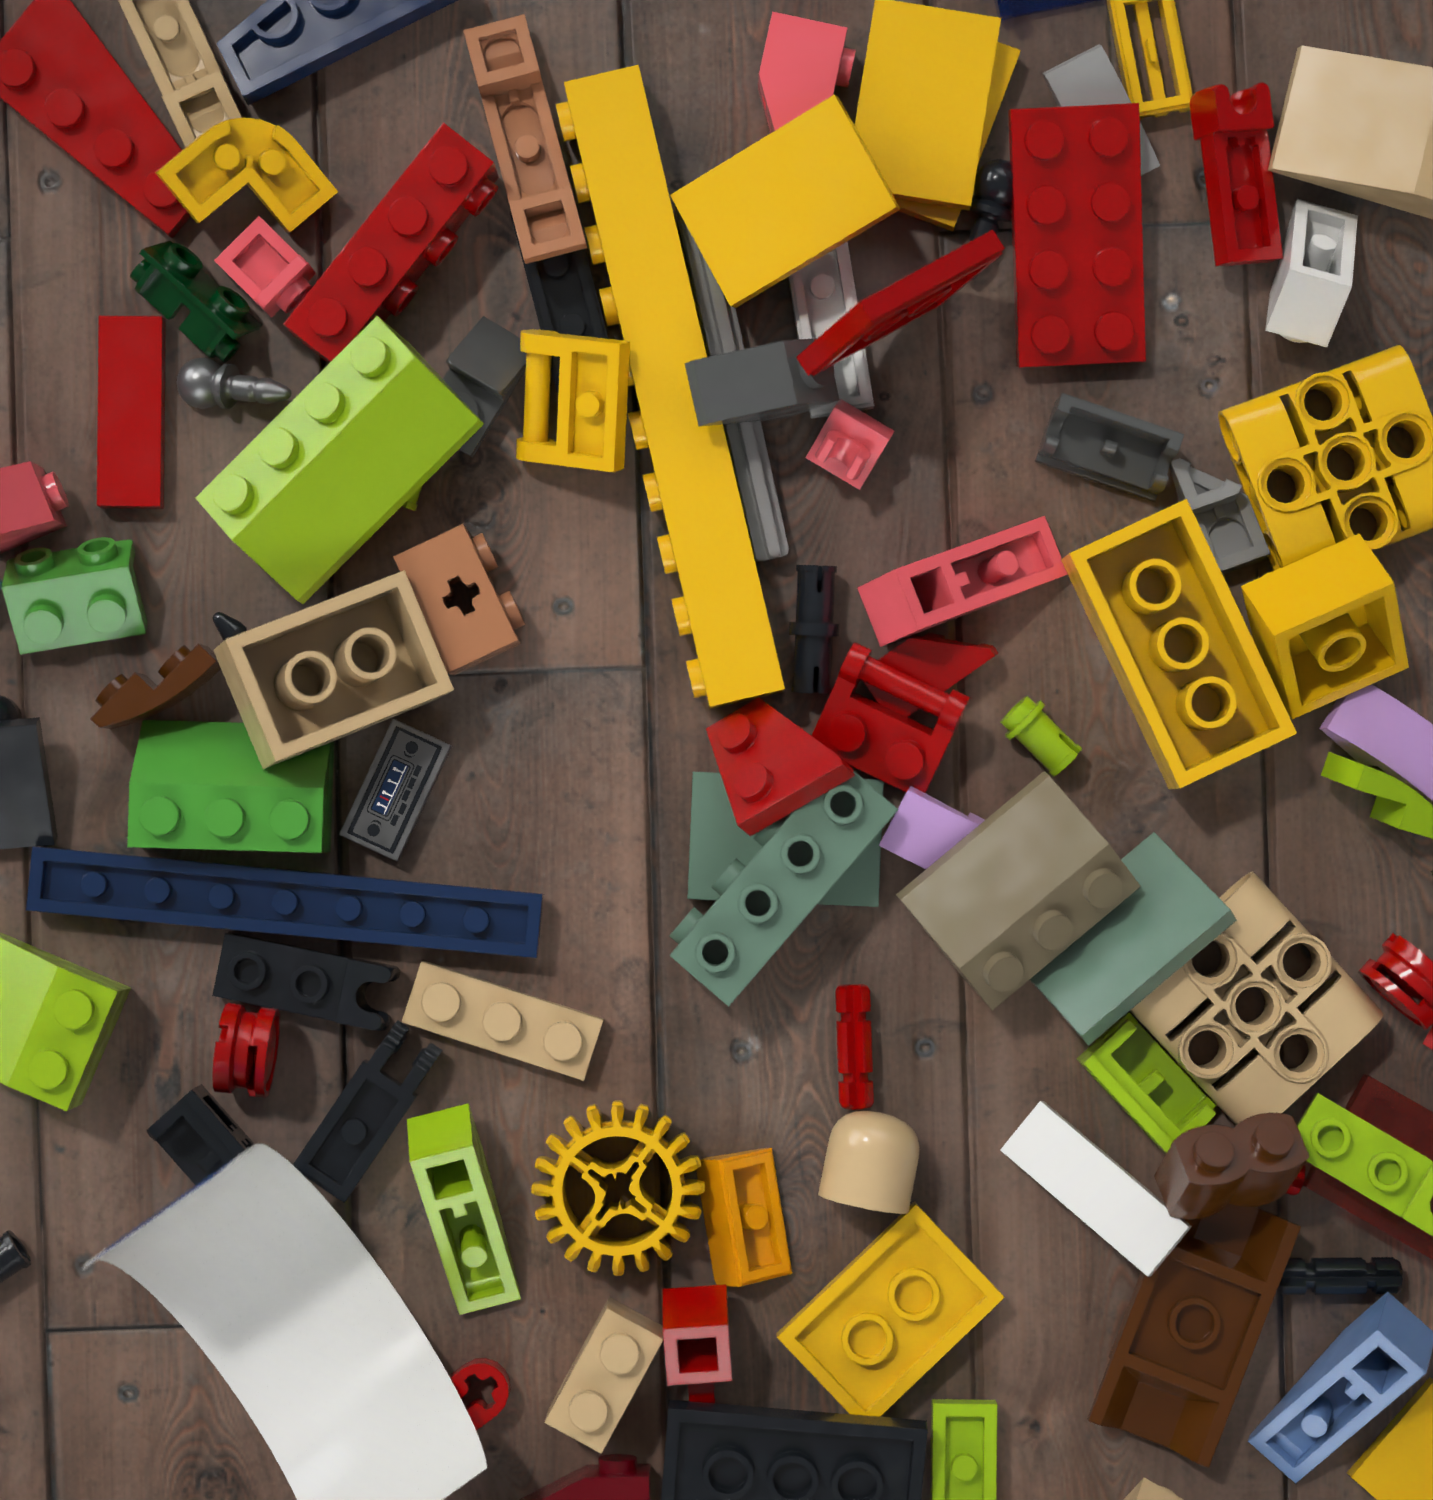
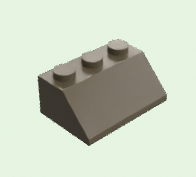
(1018, 890)

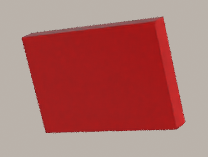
(900, 303)

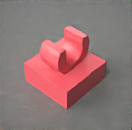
(849, 444)

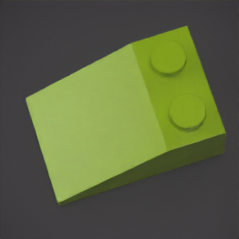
(53, 1023)

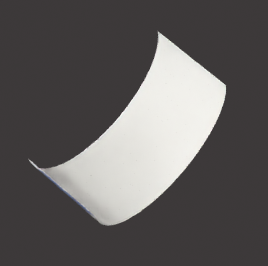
(306, 1334)

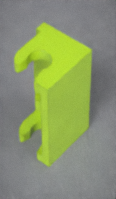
(1146, 1082)

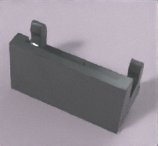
(1108, 447)

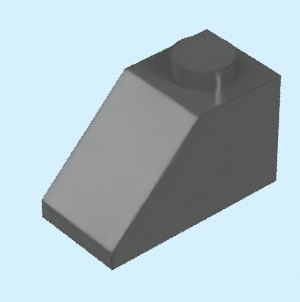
(757, 384)

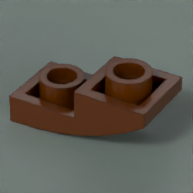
(139, 698)

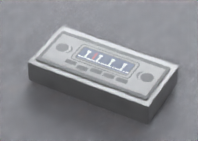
(395, 790)

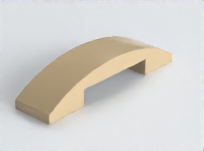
(181, 64)

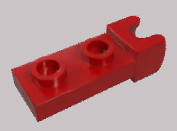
(1237, 173)

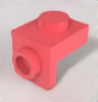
(267, 268)

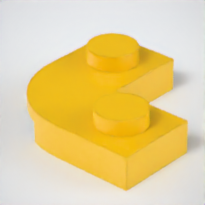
(249, 154)

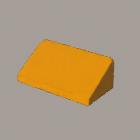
(744, 1218)

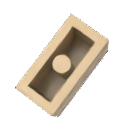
(605, 1375)

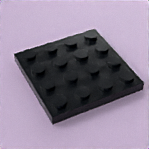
(789, 1454)

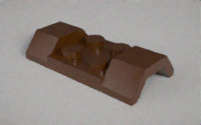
(1195, 1331)

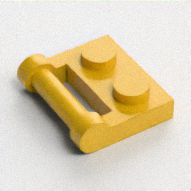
(589, 401)

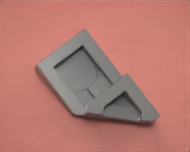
(1222, 515)

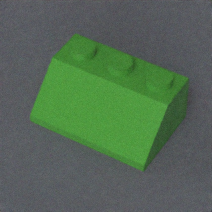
(209, 792)

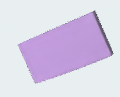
(1385, 735)
(926, 828)

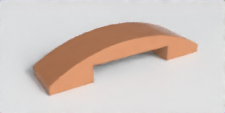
(525, 139)

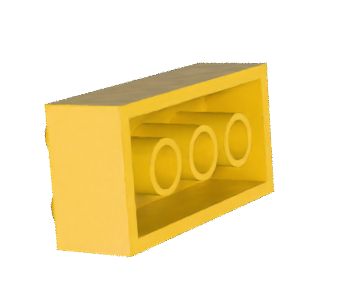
(1178, 645)

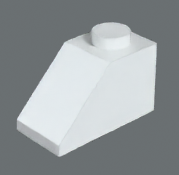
(1313, 274)

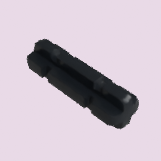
(1341, 1276)

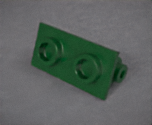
(175, 278)

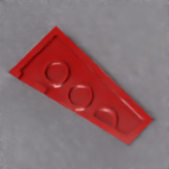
(86, 104)

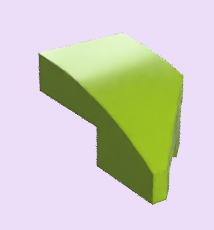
(1395, 801)

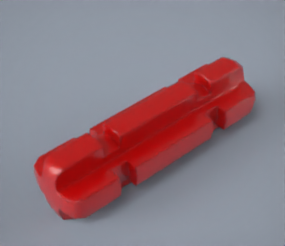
(854, 1046)

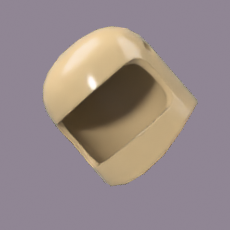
(871, 1162)

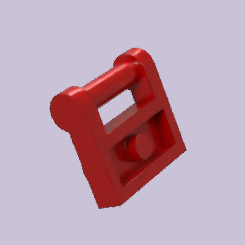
(880, 738)

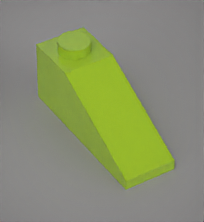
(462, 1208)

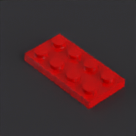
(1077, 235)

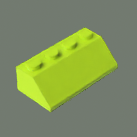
(339, 460)

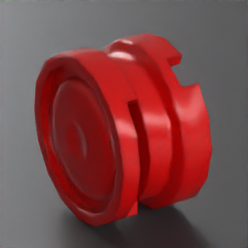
(1411, 972)
(246, 1050)

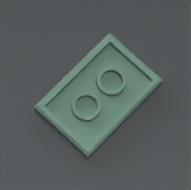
(719, 841)
(1134, 943)

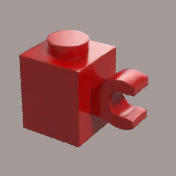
(697, 1339)

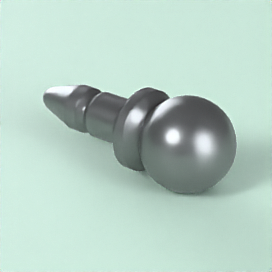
(208, 384)

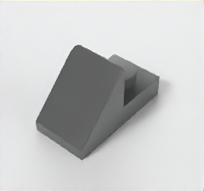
(485, 374)

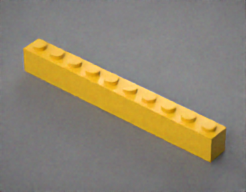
(659, 318)

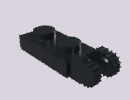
(363, 1118)

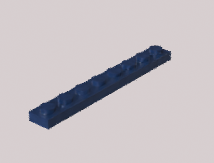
(284, 902)

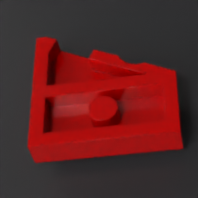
(771, 765)

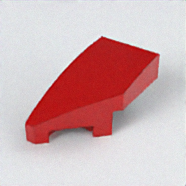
(933, 661)

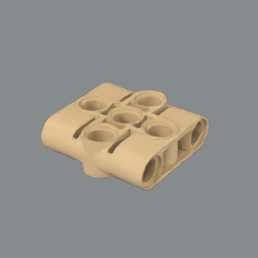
(1248, 1061)

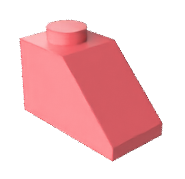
(29, 504)

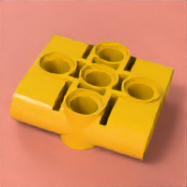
(1280, 435)

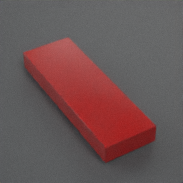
(131, 411)

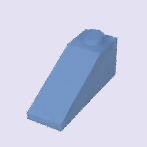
(1346, 1387)

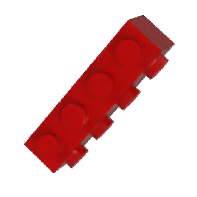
(396, 244)

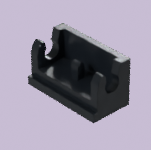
(199, 1135)

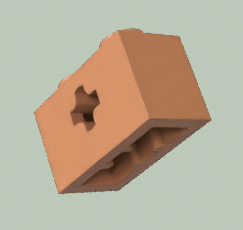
(461, 637)

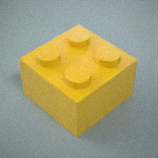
(1326, 625)

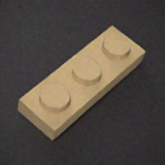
(502, 1020)

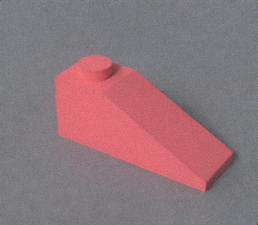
(961, 580)

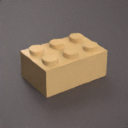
(333, 669)

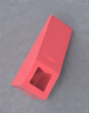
(801, 66)

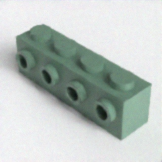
(778, 887)

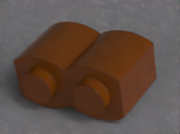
(1231, 1165)

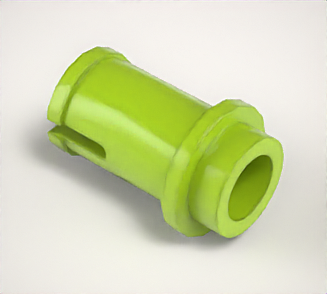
(1040, 735)

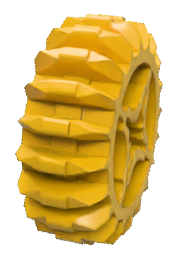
(593, 1169)

